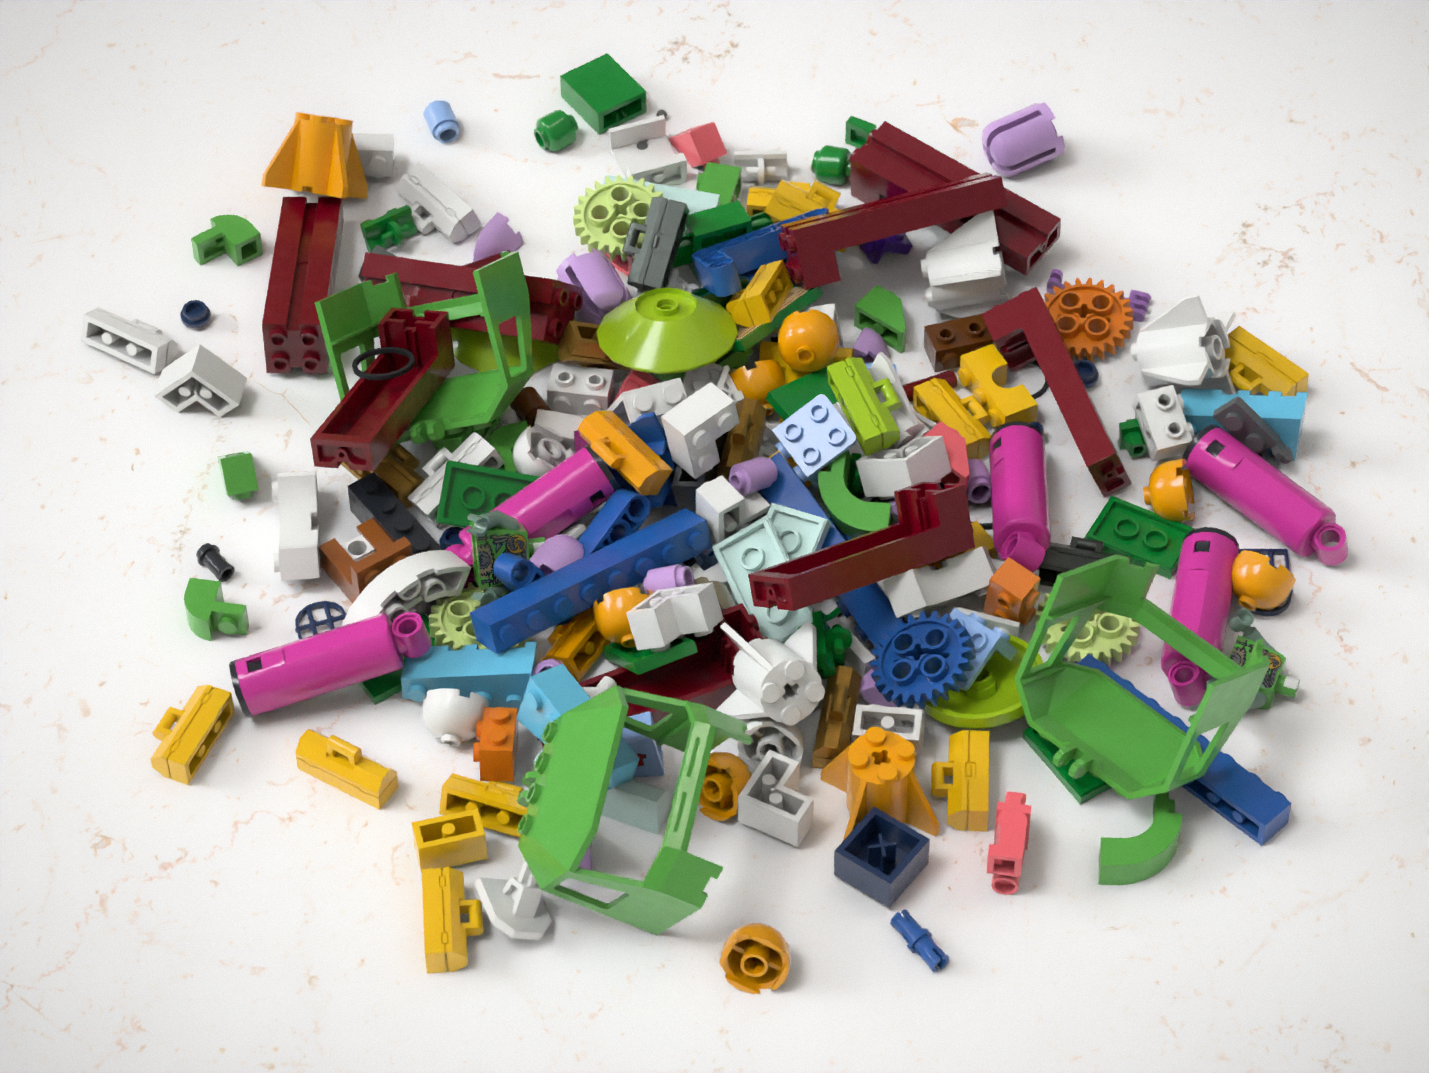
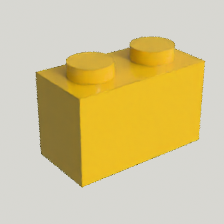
(449, 840)

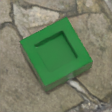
(857, 131)

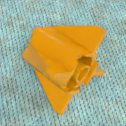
(318, 159)
(880, 774)

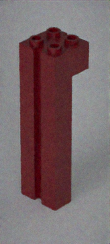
(901, 164)
(814, 240)
(299, 276)
(425, 282)
(1029, 333)
(381, 410)
(930, 528)
(695, 678)

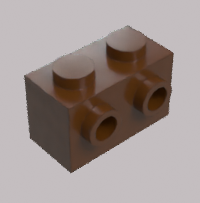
(951, 339)

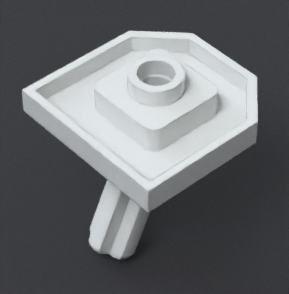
(515, 905)

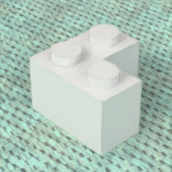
(200, 378)
(696, 425)
(893, 469)
(727, 509)
(672, 614)
(772, 802)

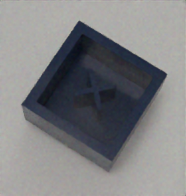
(881, 857)

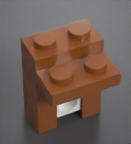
(362, 558)

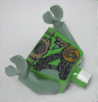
(490, 537)
(1274, 680)

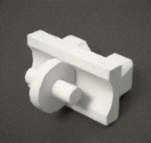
(762, 165)

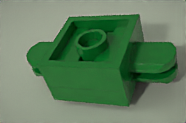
(721, 221)

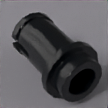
(210, 556)

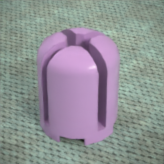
(1022, 140)
(600, 283)

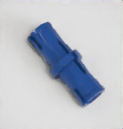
(919, 940)

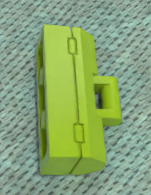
(862, 408)

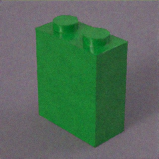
(603, 93)

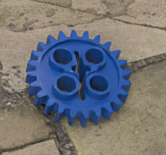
(922, 660)

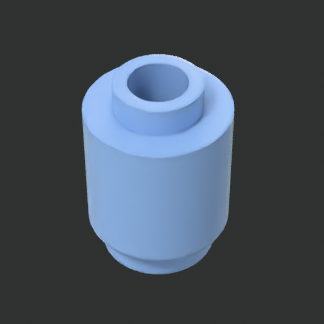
(441, 121)

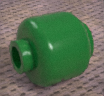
(555, 131)
(832, 165)

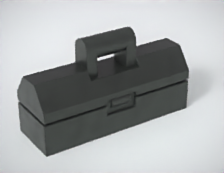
(660, 244)
(1063, 558)

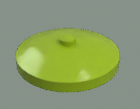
(990, 699)

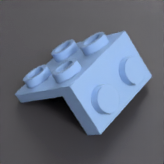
(814, 438)
(985, 642)

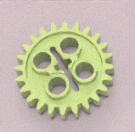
(617, 207)
(452, 623)
(1103, 636)

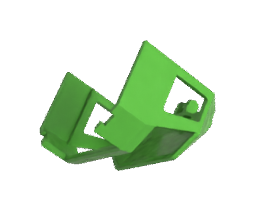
(473, 399)
(1101, 720)
(570, 794)

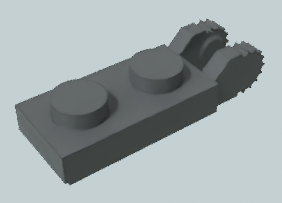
(1252, 431)

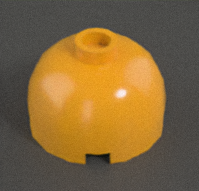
(808, 340)
(759, 381)
(1170, 491)
(1259, 583)
(611, 614)
(722, 785)
(755, 958)

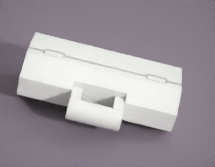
(442, 205)
(128, 340)
(473, 451)

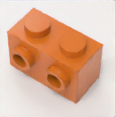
(1012, 593)
(497, 744)

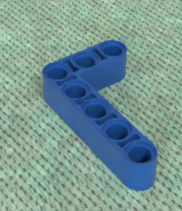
(722, 263)
(613, 515)

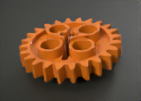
(1090, 317)

